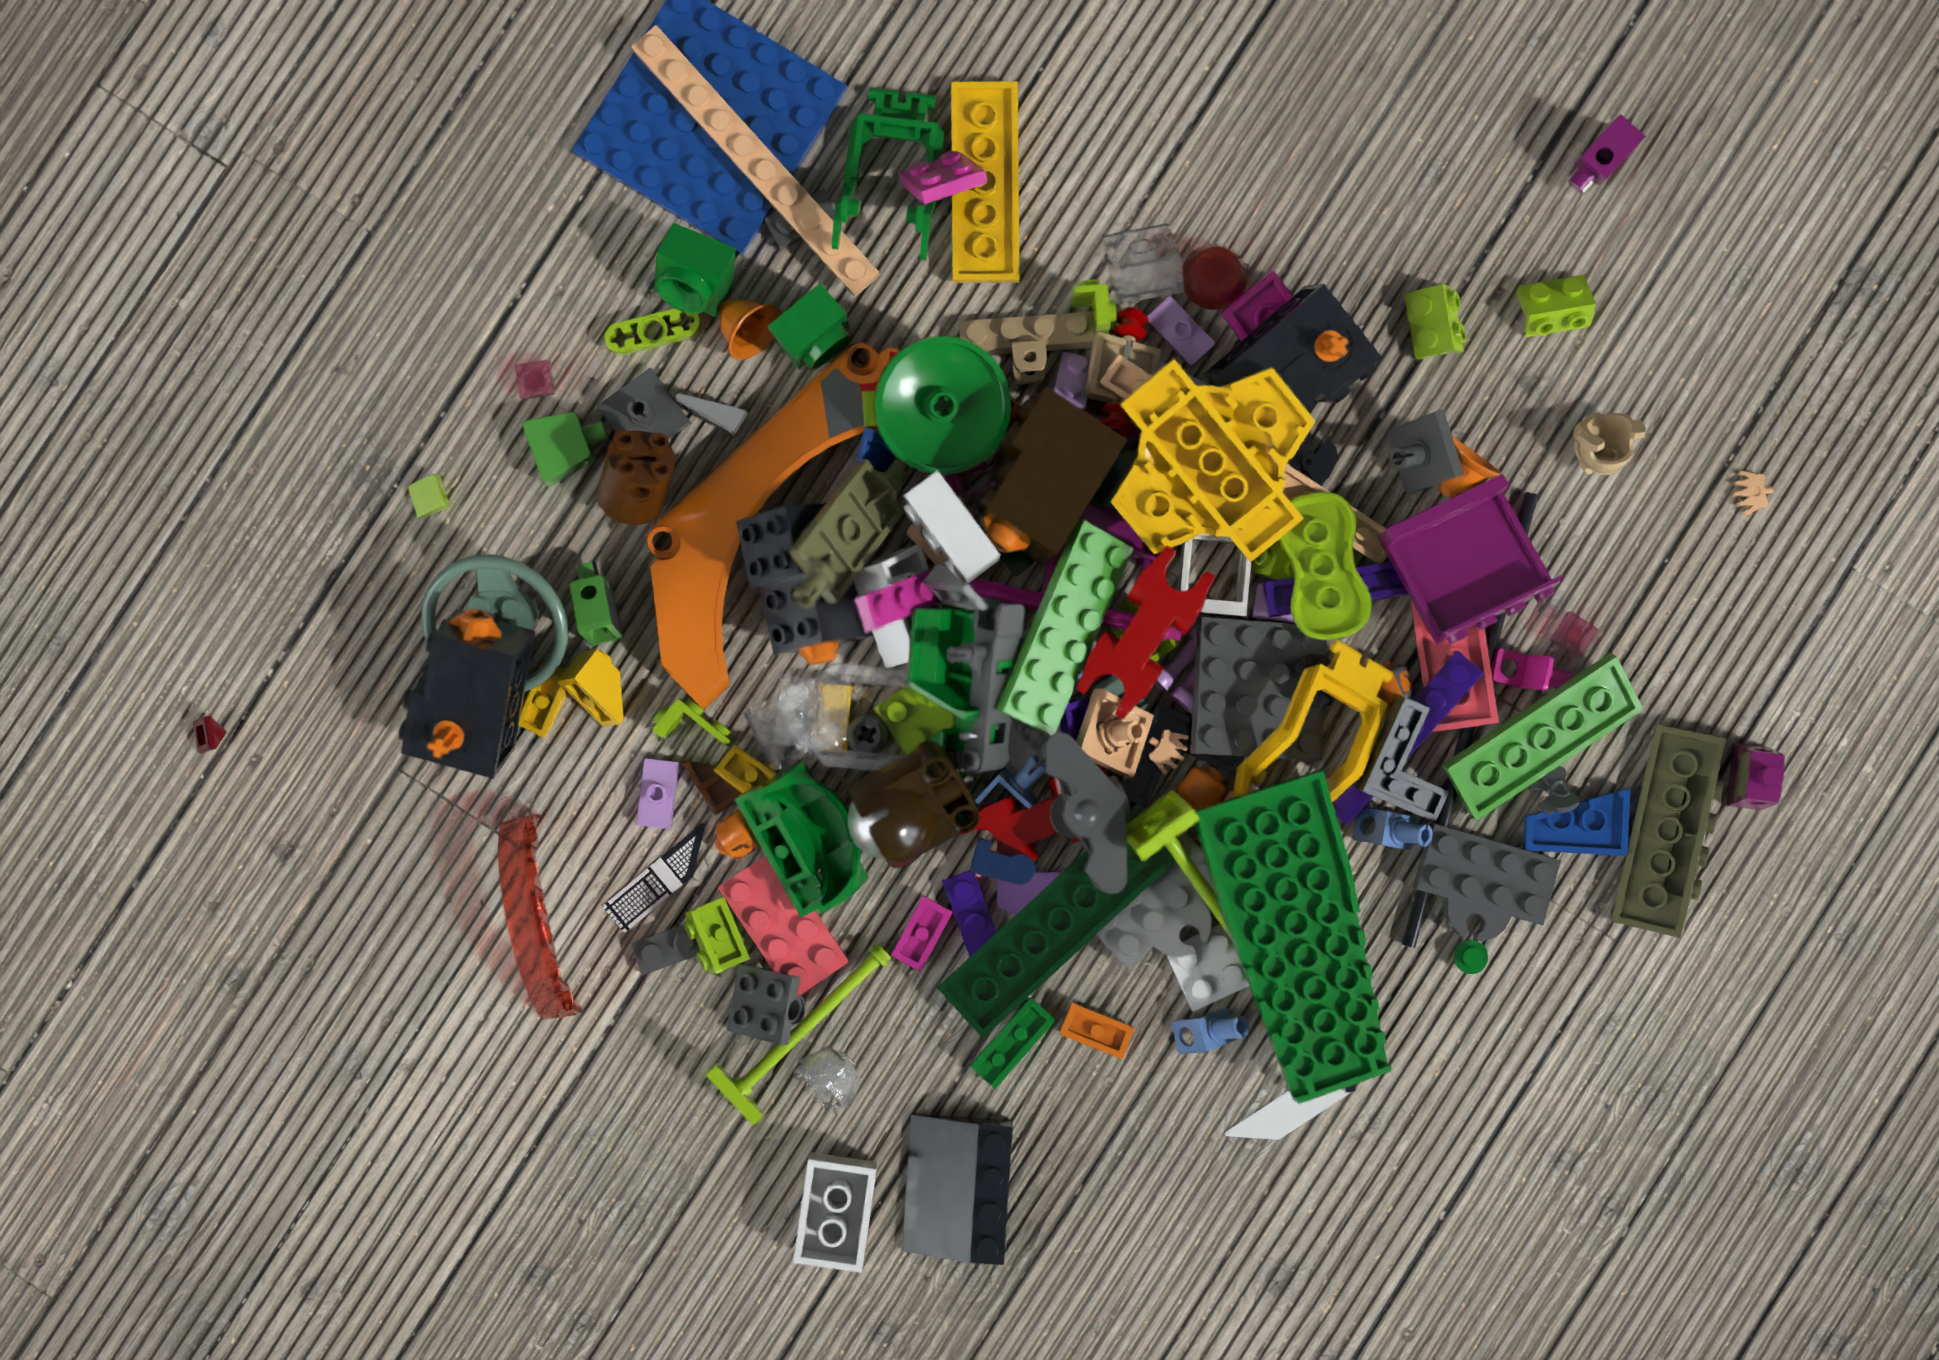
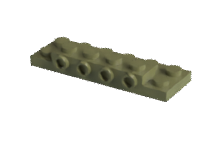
(1670, 831)

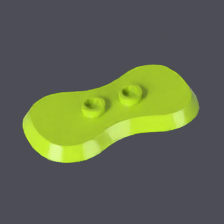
(1327, 591)

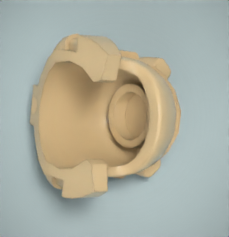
(1606, 441)

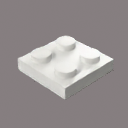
(1210, 971)

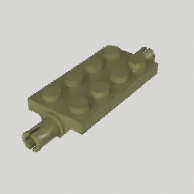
(848, 531)

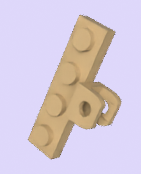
(1030, 338)

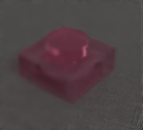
(535, 379)
(1574, 634)

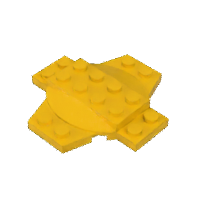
(1212, 460)

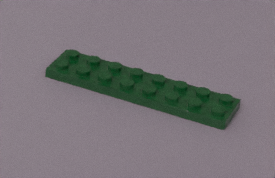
(1043, 938)

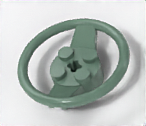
(502, 595)

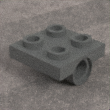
(765, 1004)

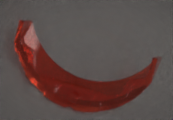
(529, 920)

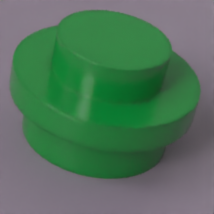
(1471, 956)

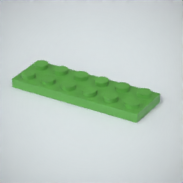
(1064, 628)
(1543, 736)

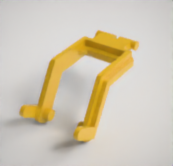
(1345, 681)

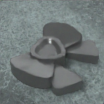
(1561, 798)

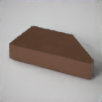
(714, 788)

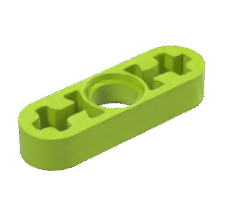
(631, 344)

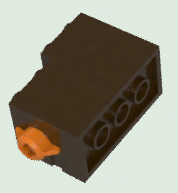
(1048, 476)

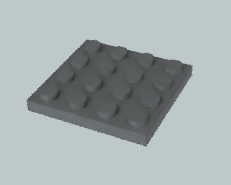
(1246, 685)

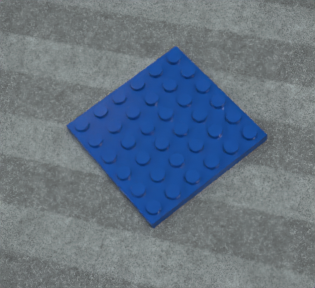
(667, 157)

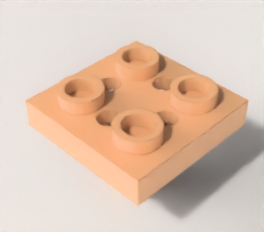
(1121, 737)

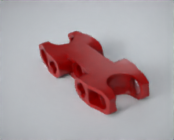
(1158, 612)
(1018, 829)

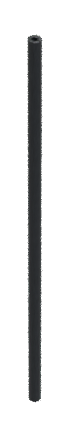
(1464, 741)

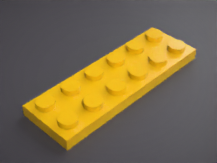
(987, 215)

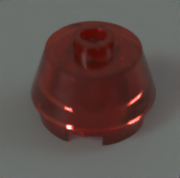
(1214, 276)

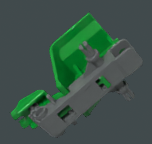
(963, 665)

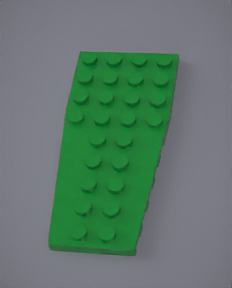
(1297, 931)

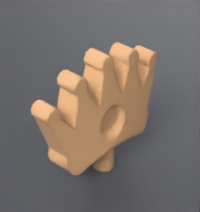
(1754, 492)
(1166, 748)

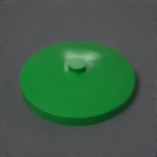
(942, 405)

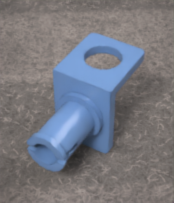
(1019, 783)
(1392, 829)
(1209, 1031)

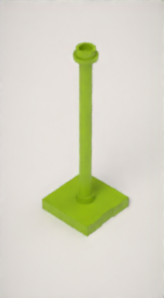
(1159, 827)
(738, 1089)

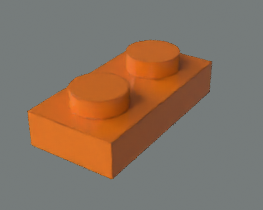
(1097, 1030)

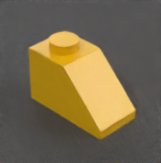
(595, 686)

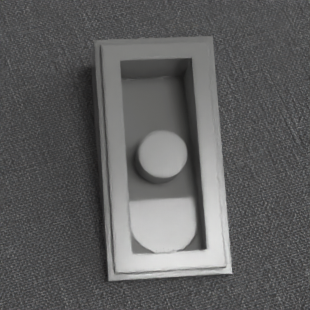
(722, 416)
(952, 589)

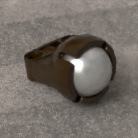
(910, 806)

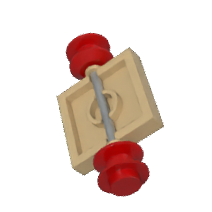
(1104, 351)

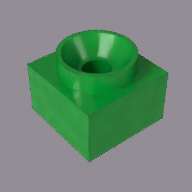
(693, 271)
(812, 329)

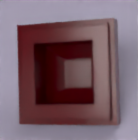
(208, 734)

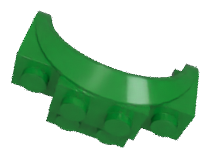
(804, 837)

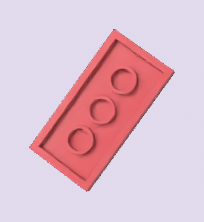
(1479, 703)
(785, 940)

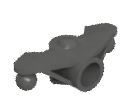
(1089, 809)

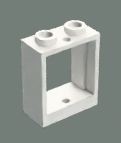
(1236, 608)

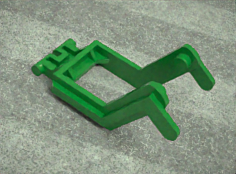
(892, 121)

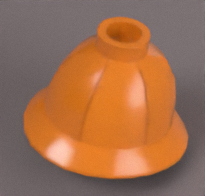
(746, 326)
(1475, 471)

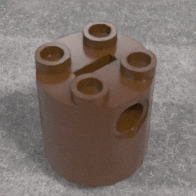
(636, 476)

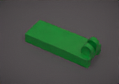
(1012, 1043)

